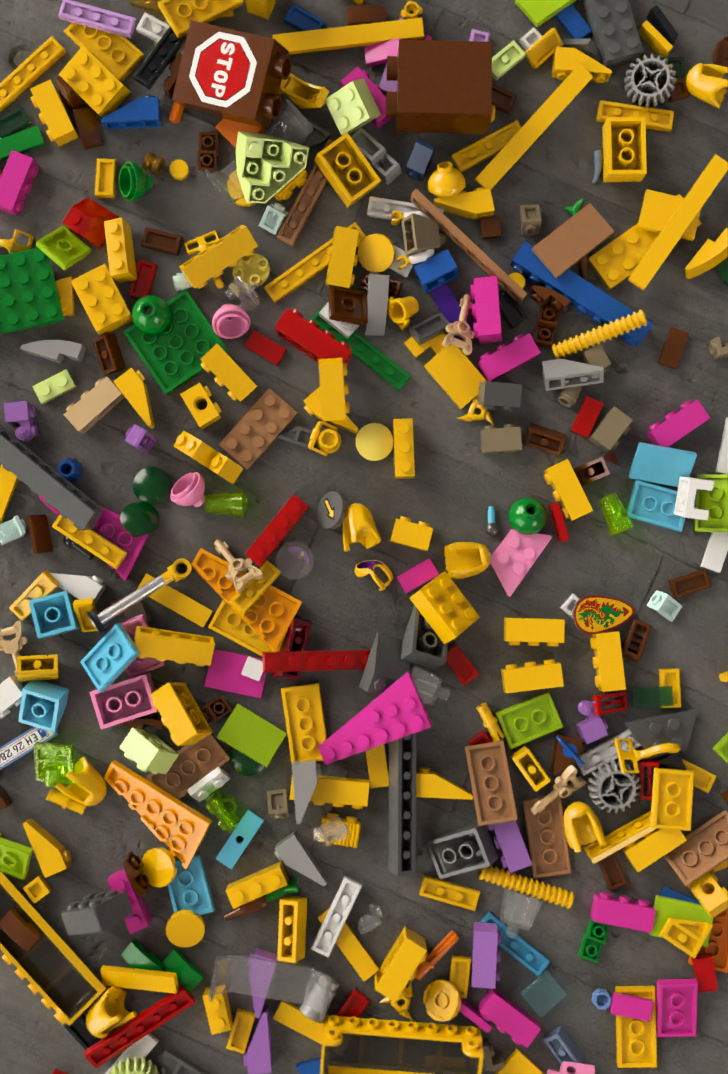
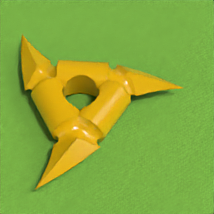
(472, 416)
(405, 1006)

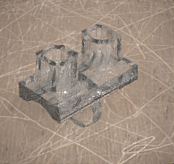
(245, 293)
(331, 832)

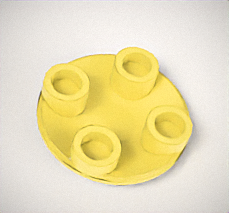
(253, 269)
(374, 441)

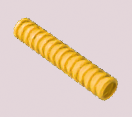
(600, 334)
(526, 885)

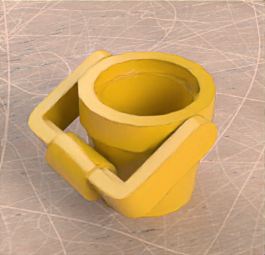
(402, 309)
(327, 440)

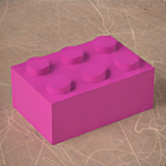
(486, 310)

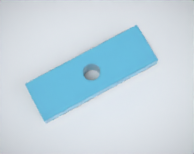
(233, 847)

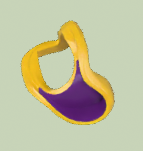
(367, 567)

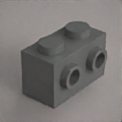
(499, 394)

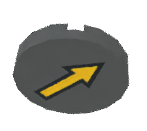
(332, 510)

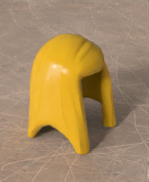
(706, 83)
(359, 527)
(466, 559)
(88, 784)
(582, 826)
(108, 1013)

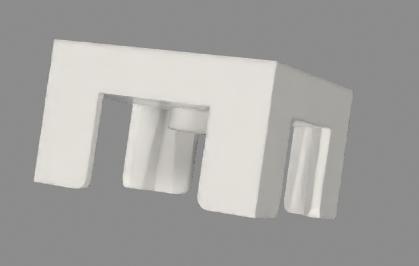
(686, 497)

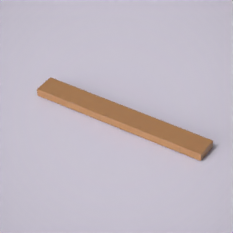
(468, 246)

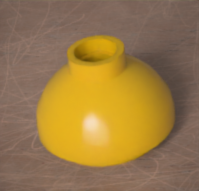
(446, 180)

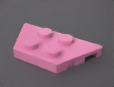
(516, 556)

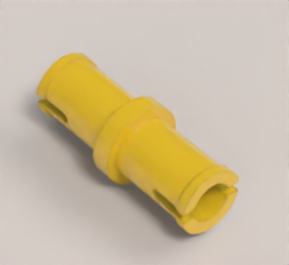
(490, 722)
(65, 801)

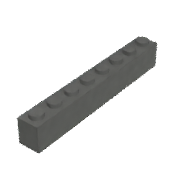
(48, 482)
(402, 806)

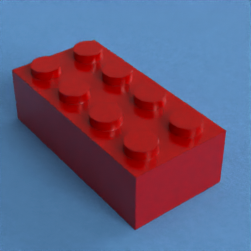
(309, 339)

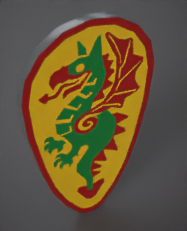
(600, 614)

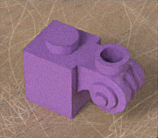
(23, 414)
(593, 726)

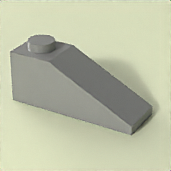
(567, 374)
(304, 782)
(297, 857)

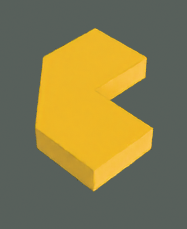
(416, 350)

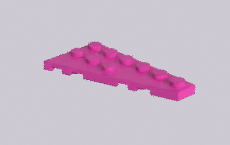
(112, 529)
(387, 718)

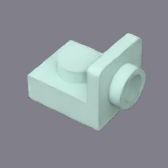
(273, 218)
(12, 530)
(664, 605)

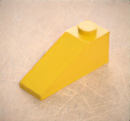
(136, 392)
(314, 406)
(432, 785)
(48, 850)

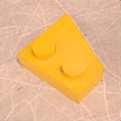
(686, 934)

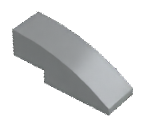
(377, 156)
(377, 304)
(55, 350)

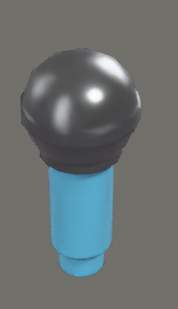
(491, 527)

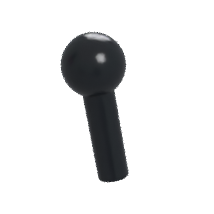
(71, 544)

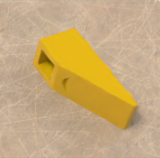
(567, 59)
(471, 205)

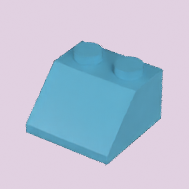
(53, 615)
(43, 705)

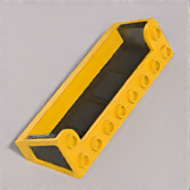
(50, 964)
(399, 1047)

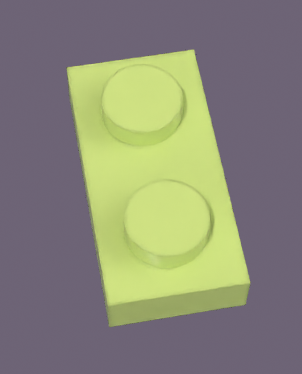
(506, 59)
(54, 386)

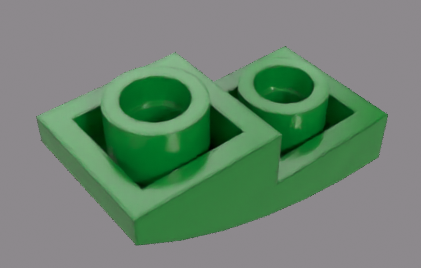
(592, 941)
(139, 959)
(187, 973)

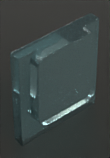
(543, 993)

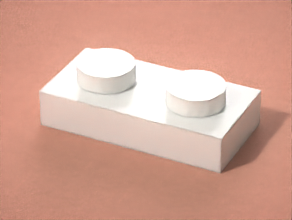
(344, 328)
(209, 784)

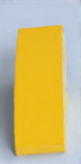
(708, 256)

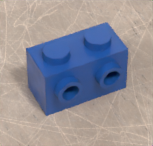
(436, 271)

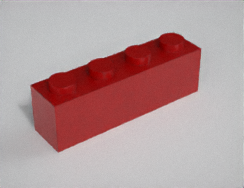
(277, 530)

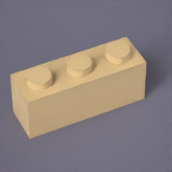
(94, 405)

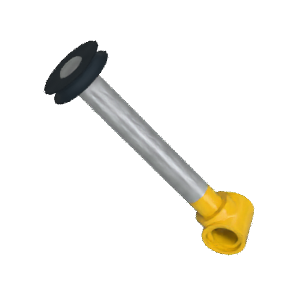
(140, 594)

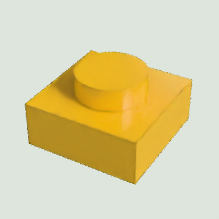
(37, 889)

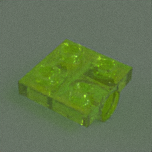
(53, 763)
(227, 818)

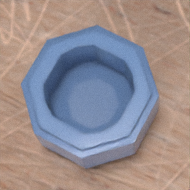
(601, 999)

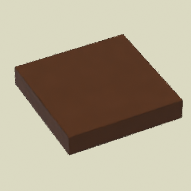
(347, 305)

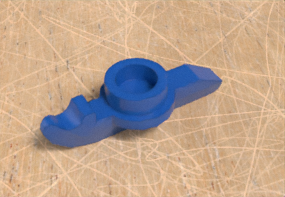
(570, 751)

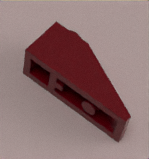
(295, 640)

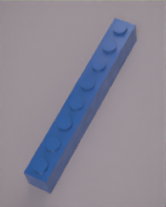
(582, 294)

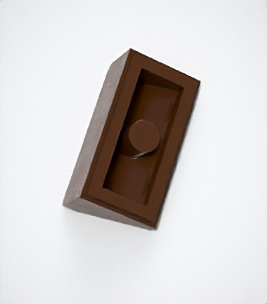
(88, 128)
(109, 354)
(545, 439)
(39, 534)

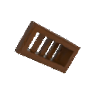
(68, 95)
(626, 644)

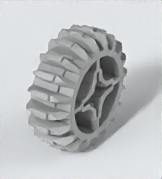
(643, 67)
(627, 785)

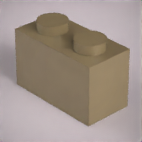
(610, 429)
(500, 440)

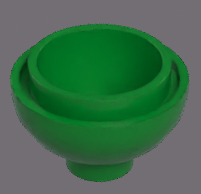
(134, 181)
(157, 320)
(524, 522)

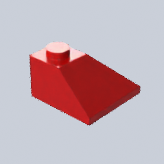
(87, 221)

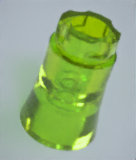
(227, 503)
(615, 514)

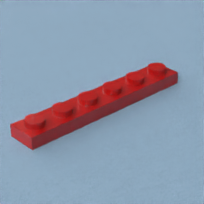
(315, 660)
(139, 1027)

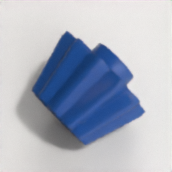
(76, 469)

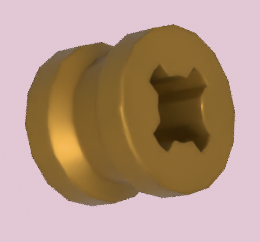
(153, 163)

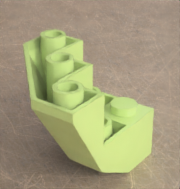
(267, 164)

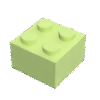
(352, 106)
(148, 751)

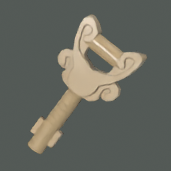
(461, 329)
(237, 567)
(15, 645)
(560, 788)

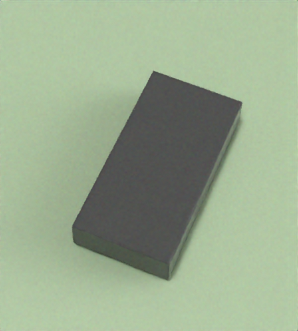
(429, 328)

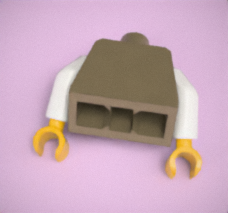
(419, 235)

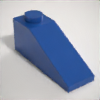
(137, 114)

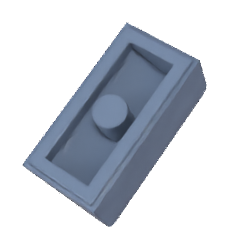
(563, 1046)

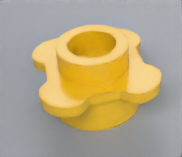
(411, 6)

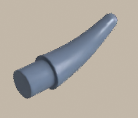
(598, 162)

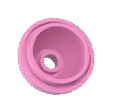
(230, 321)
(189, 490)

